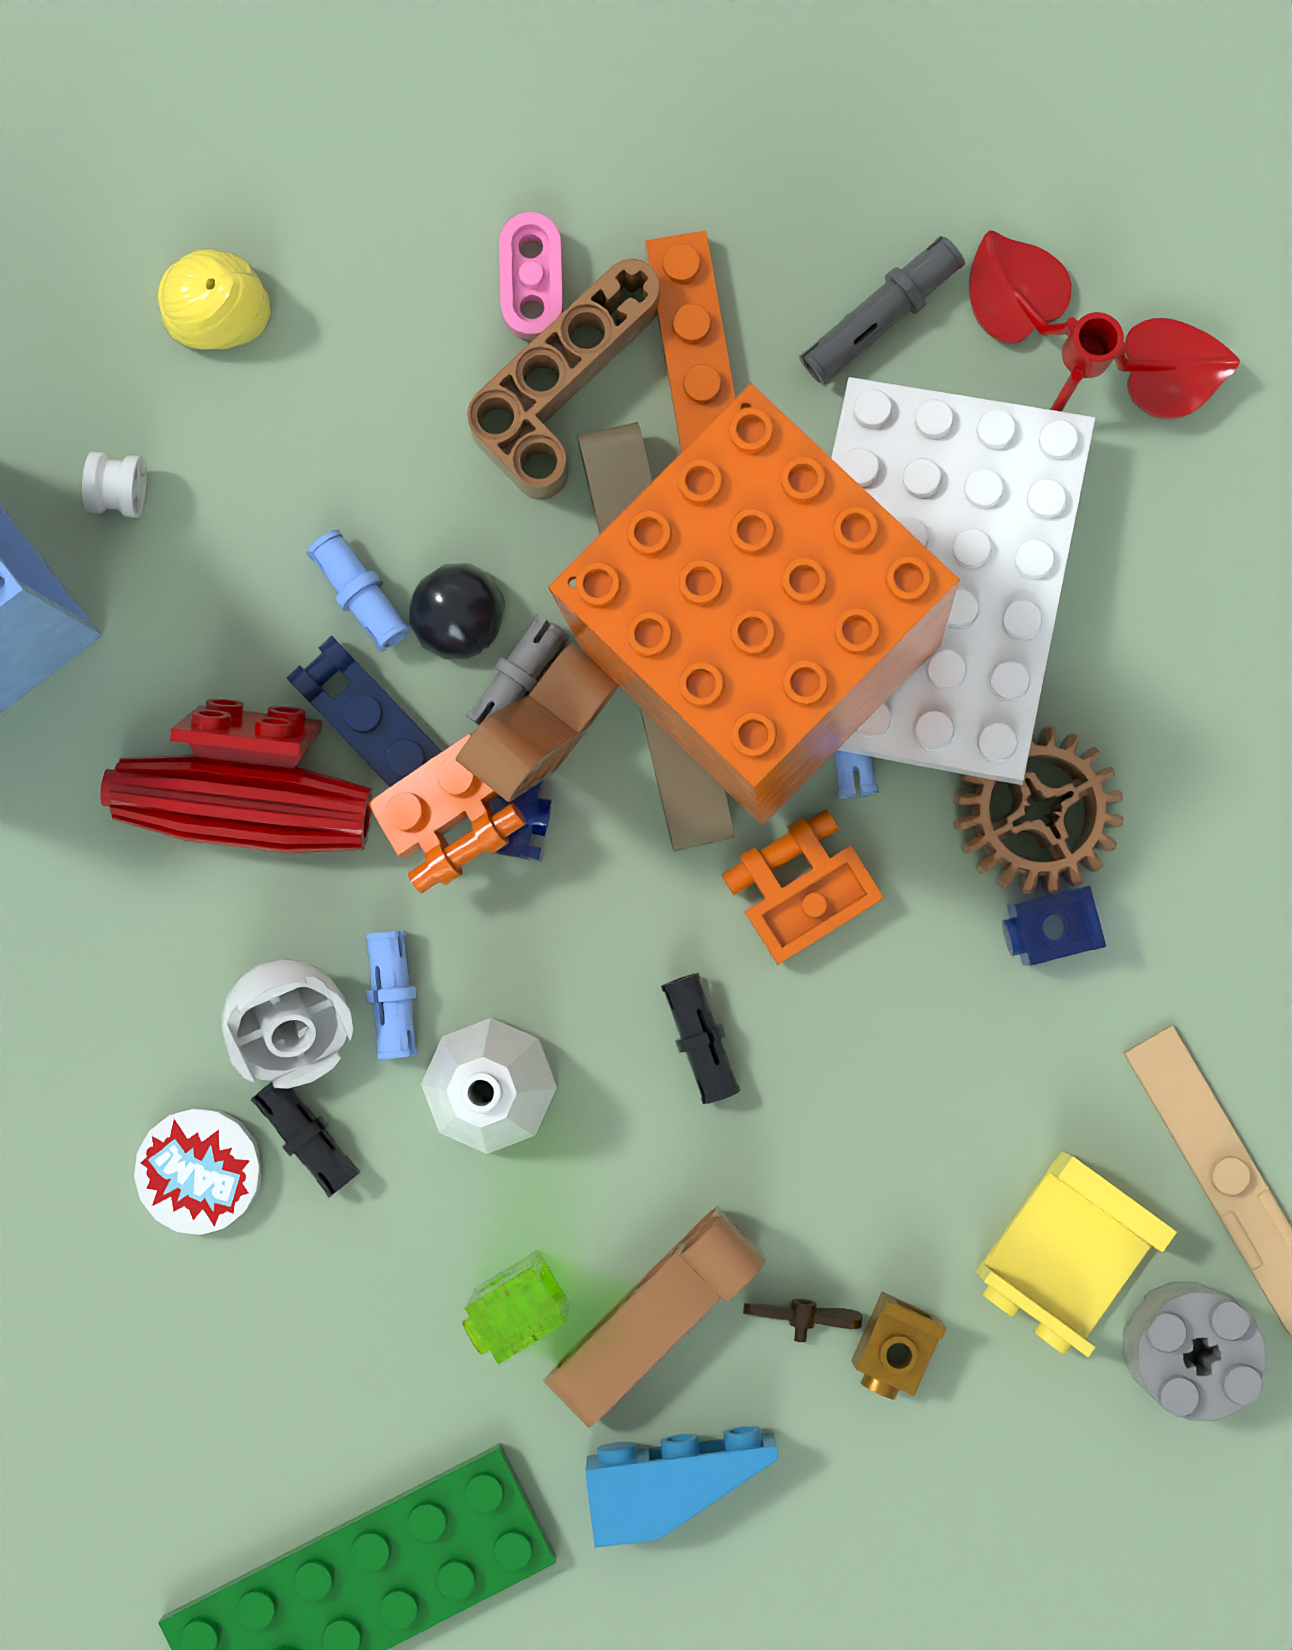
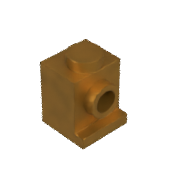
(891, 1324)

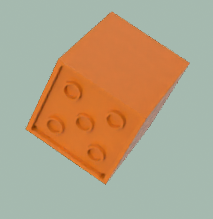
(757, 603)

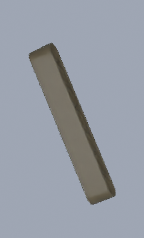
(690, 798)

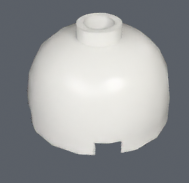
(285, 1023)

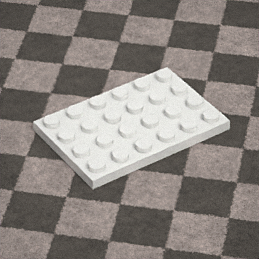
(998, 505)

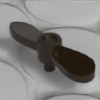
(804, 1315)

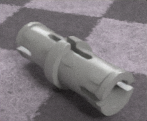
(521, 670)

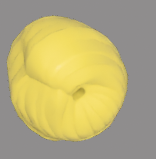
(213, 301)

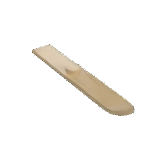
(1219, 1163)

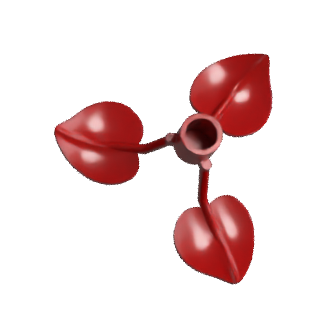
(1169, 361)

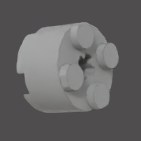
(1225, 1371)

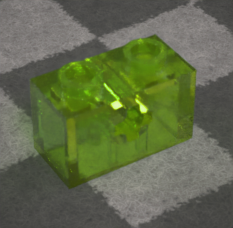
(515, 1308)

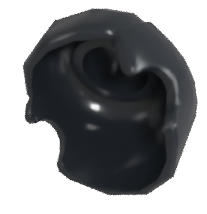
(456, 611)

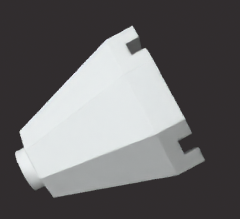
(514, 1068)

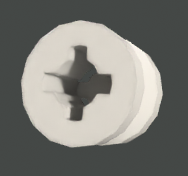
(114, 484)

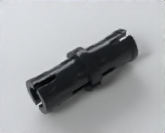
(700, 1038)
(306, 1137)

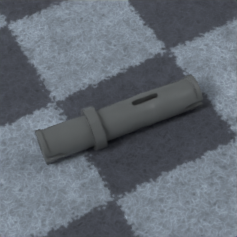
(902, 292)

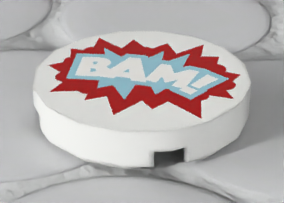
(198, 1171)

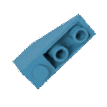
(658, 1488)

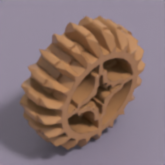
(1053, 834)

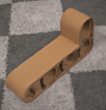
(572, 364)
(537, 733)
(701, 1269)

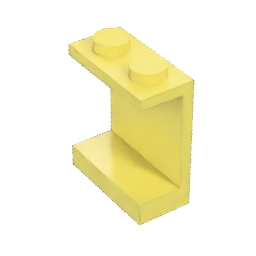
(1070, 1253)

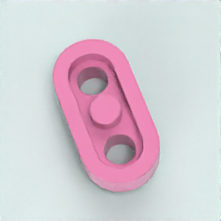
(530, 278)

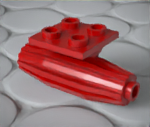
(241, 785)

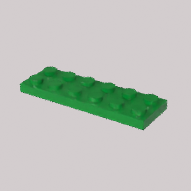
(380, 1571)

